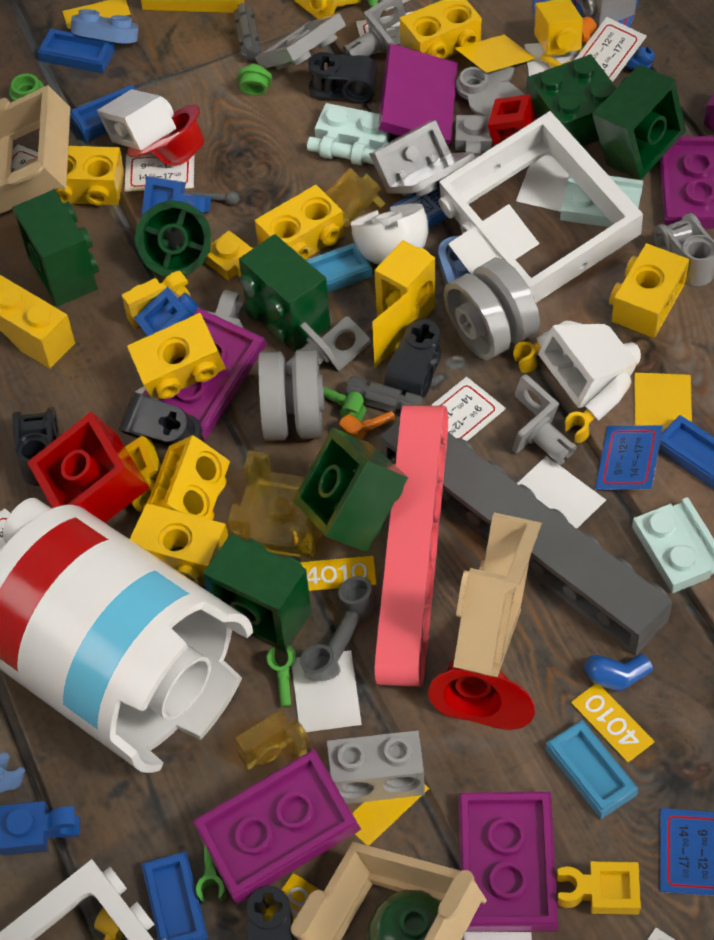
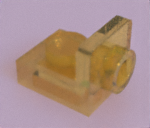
(354, 194)
(268, 738)

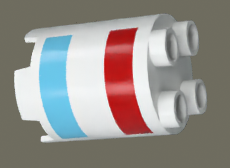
(111, 632)

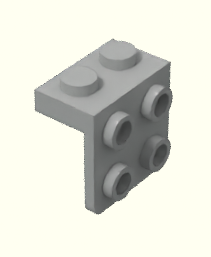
(417, 161)

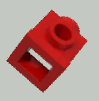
(510, 116)

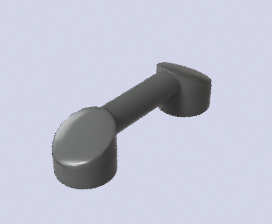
(359, 602)

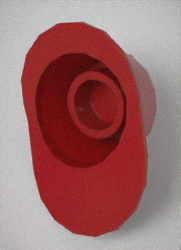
(179, 144)
(481, 698)

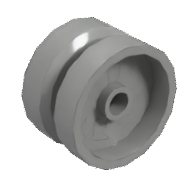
(491, 308)
(294, 394)

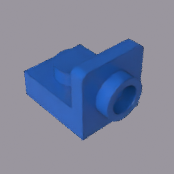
(166, 311)

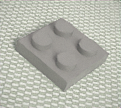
(296, 46)

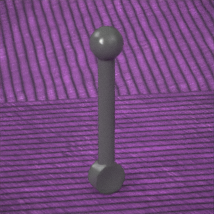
(232, 197)

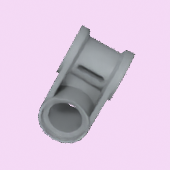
(692, 242)

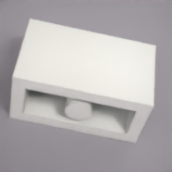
(137, 119)

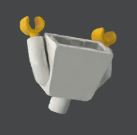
(587, 364)

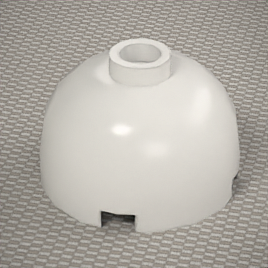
(379, 234)

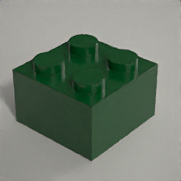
(572, 95)
(639, 121)
(57, 247)
(284, 292)
(350, 490)
(262, 587)

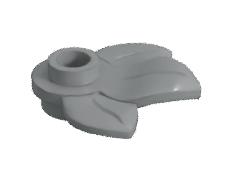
(483, 88)

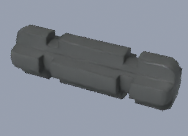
(247, 32)
(382, 395)

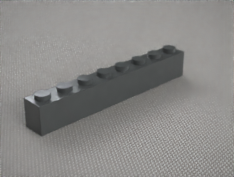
(562, 557)

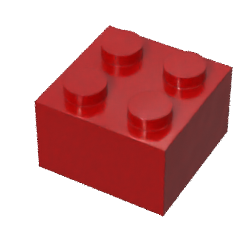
(89, 470)

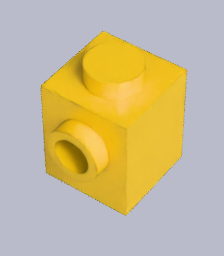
(558, 27)

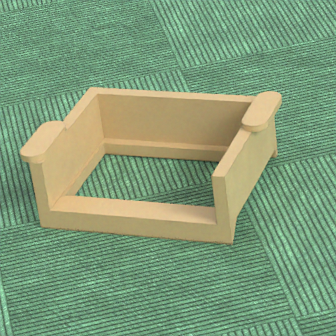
(36, 110)
(493, 595)
(330, 912)

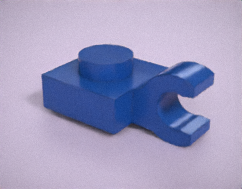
(162, 190)
(29, 825)

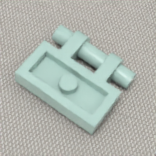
(347, 134)

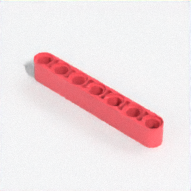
(412, 548)

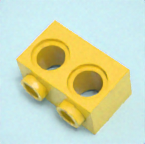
(441, 28)
(93, 176)
(303, 222)
(190, 478)

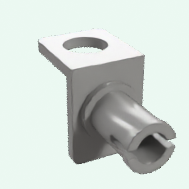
(377, 37)
(326, 345)
(540, 428)

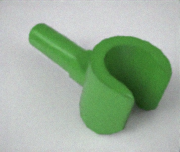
(350, 403)
(282, 674)
(210, 877)

